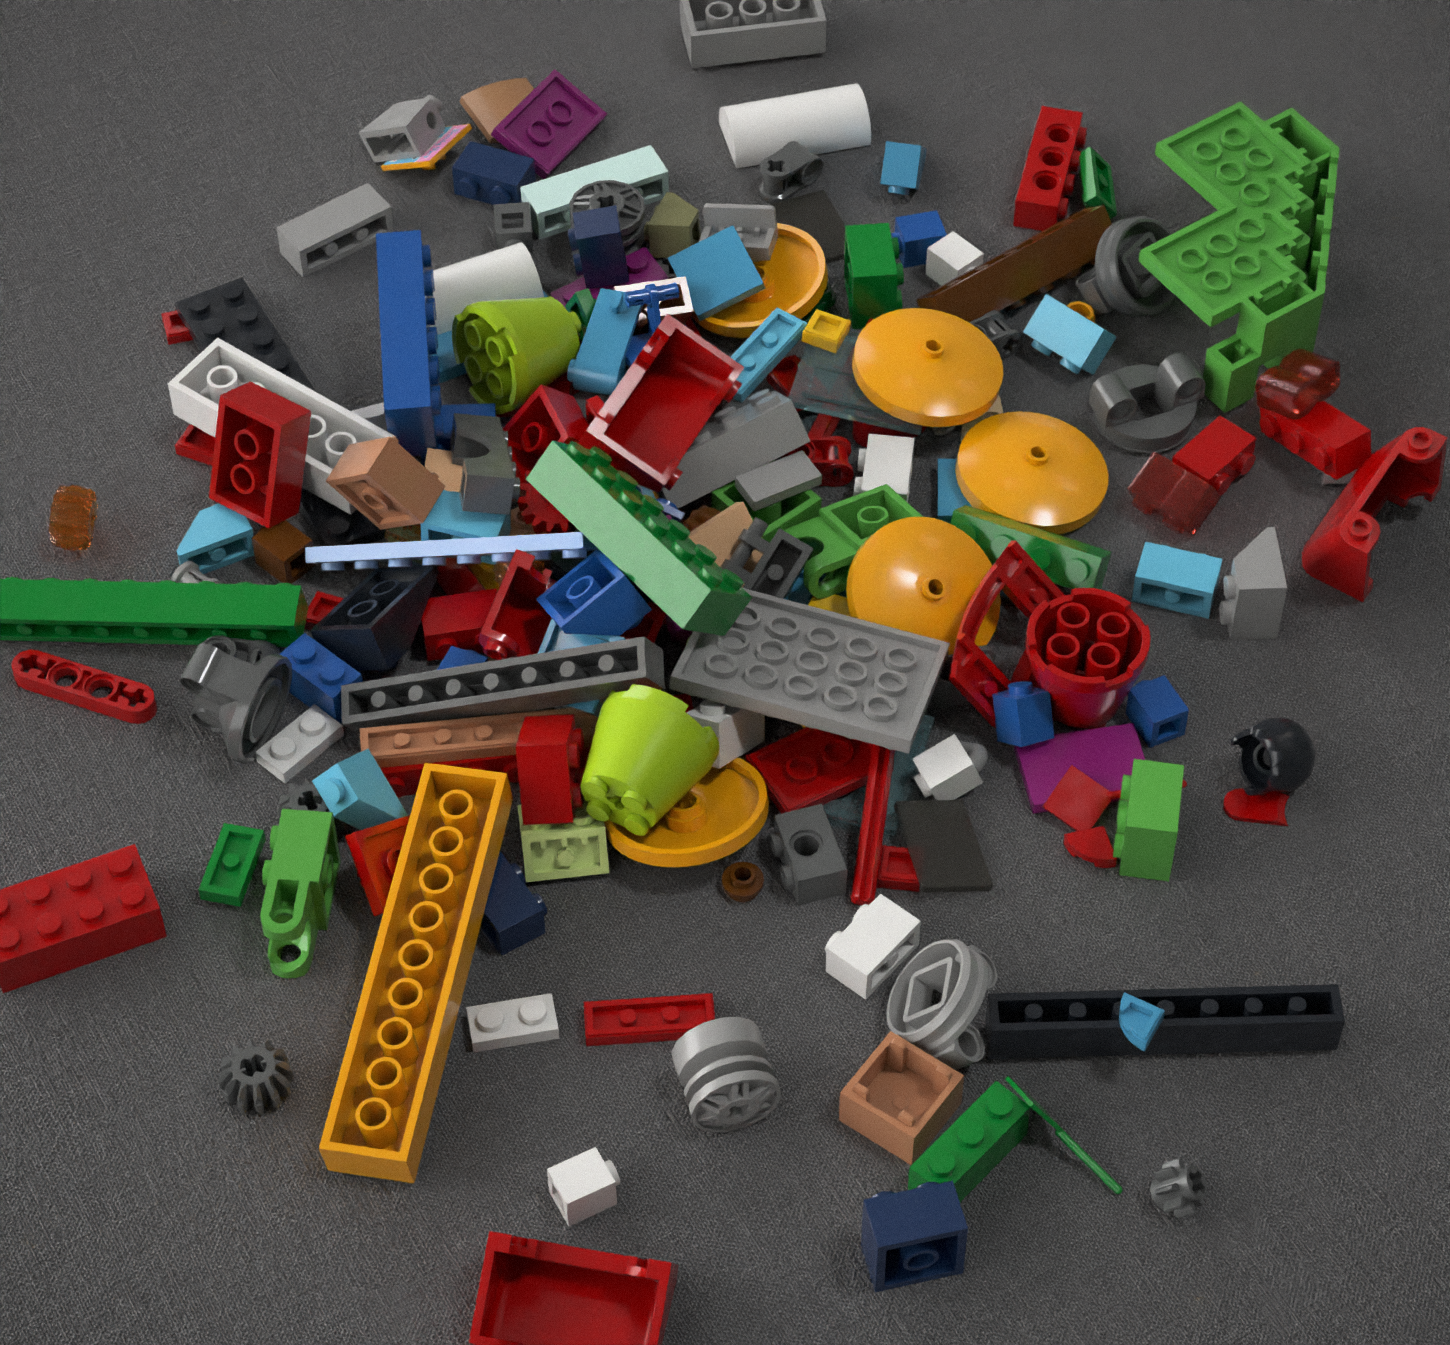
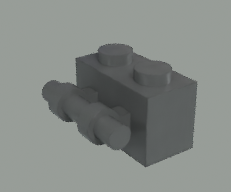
(779, 565)

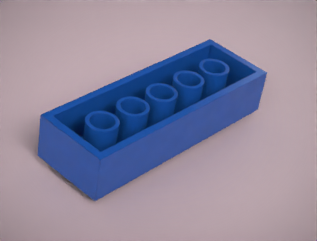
(409, 341)

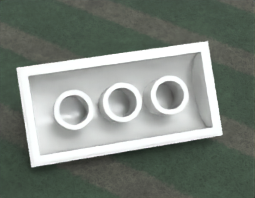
(816, 119)
(487, 277)

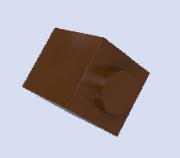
(282, 551)

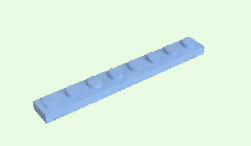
(434, 552)

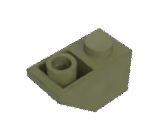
(672, 226)

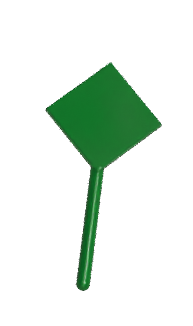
(1067, 1140)

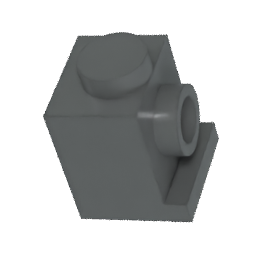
(513, 233)

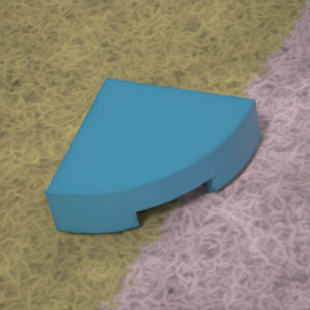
(1139, 1020)

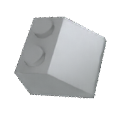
(1255, 590)

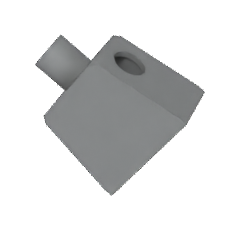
(404, 130)

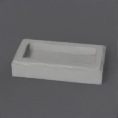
(778, 480)

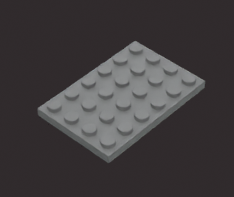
(817, 670)

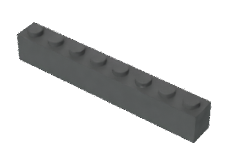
(504, 685)

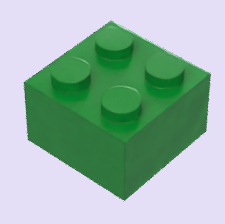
(871, 272)

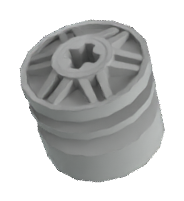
(725, 1074)

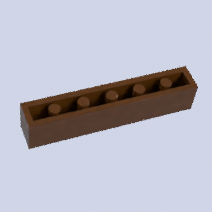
(1023, 268)

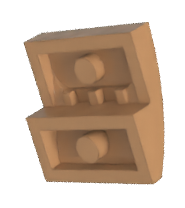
(494, 102)

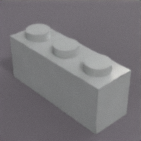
(334, 229)

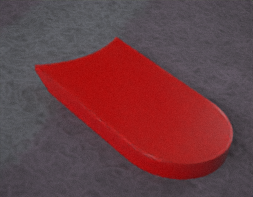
(457, 578)
(1256, 809)

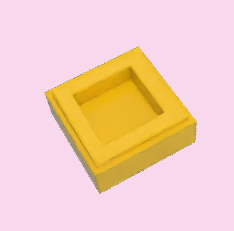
(826, 331)

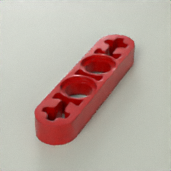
(87, 681)

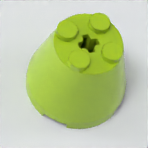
(514, 347)
(644, 757)

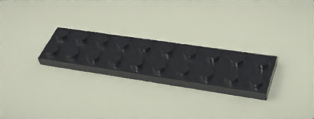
(239, 320)

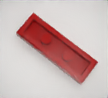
(645, 1018)

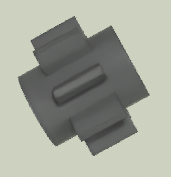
(1178, 1188)

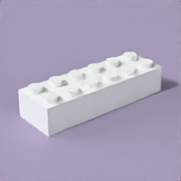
(332, 427)

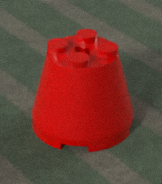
(1086, 654)

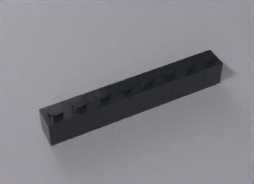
(1192, 1021)

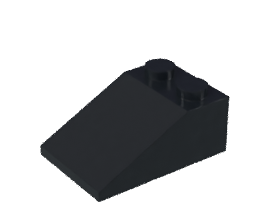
(378, 617)

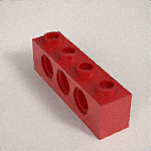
(1049, 169)

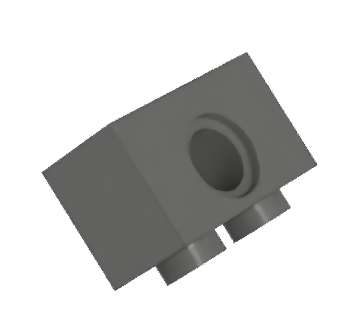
(808, 833)

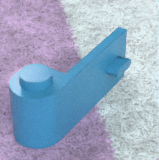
(605, 344)

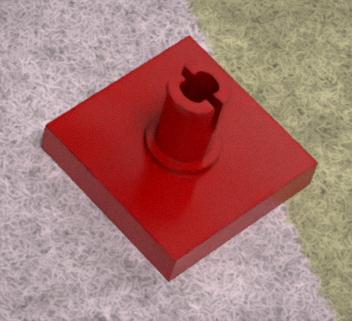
(376, 857)

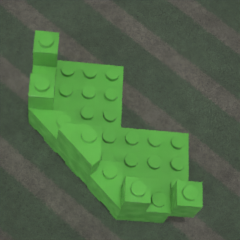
(1261, 247)

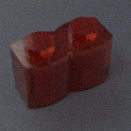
(1298, 383)
(1172, 493)

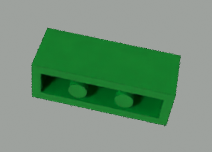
(974, 1142)

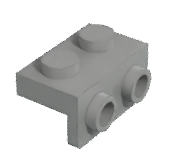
(753, 223)

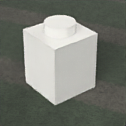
(951, 258)
(946, 770)
(583, 1186)

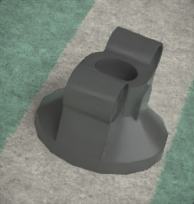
(238, 697)

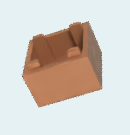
(385, 483)
(901, 1098)

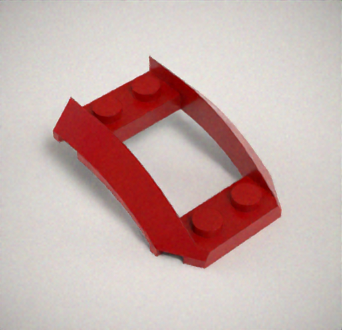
(970, 667)

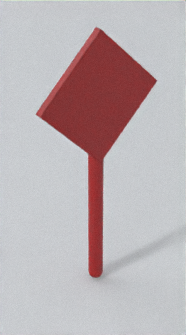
(1080, 799)

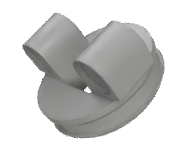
(945, 1028)

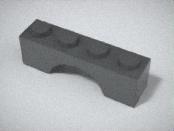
(488, 470)

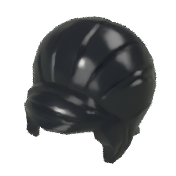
(1274, 756)

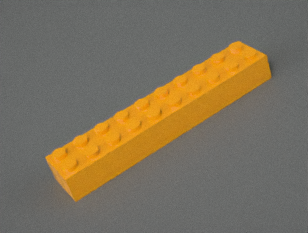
(417, 974)

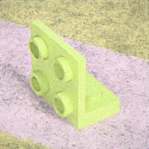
(564, 848)

